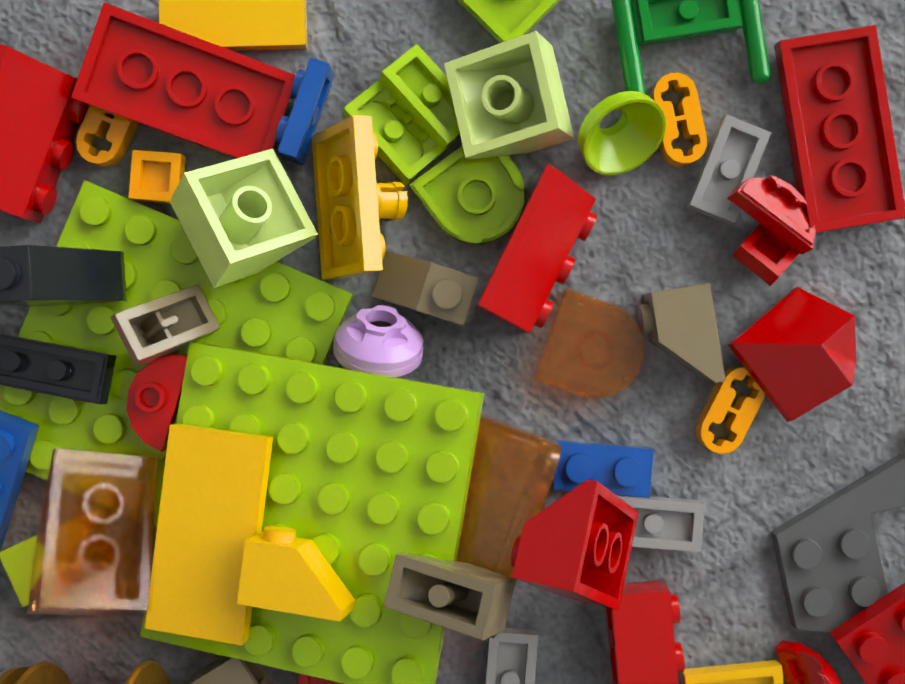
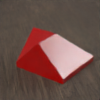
(799, 352)

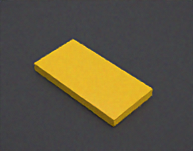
(206, 511)

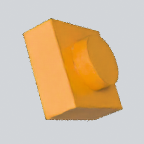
(155, 175)

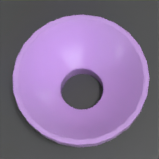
(378, 343)

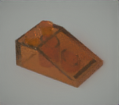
(95, 535)

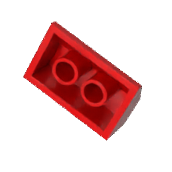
(35, 132)
(538, 252)
(578, 546)

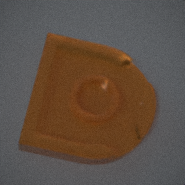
(591, 348)

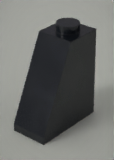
(60, 276)

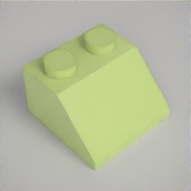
(509, 98)
(241, 215)

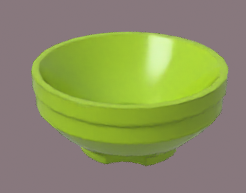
(626, 142)

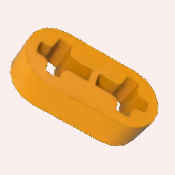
(689, 117)
(96, 125)
(740, 415)

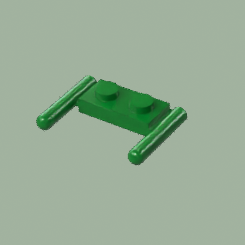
(673, 20)

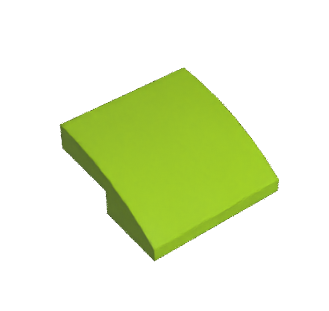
(409, 114)

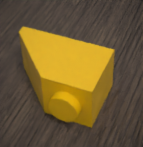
(291, 577)

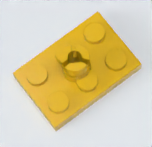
(351, 200)

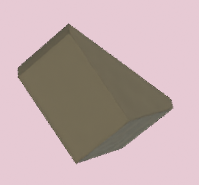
(165, 324)

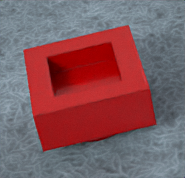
(765, 254)

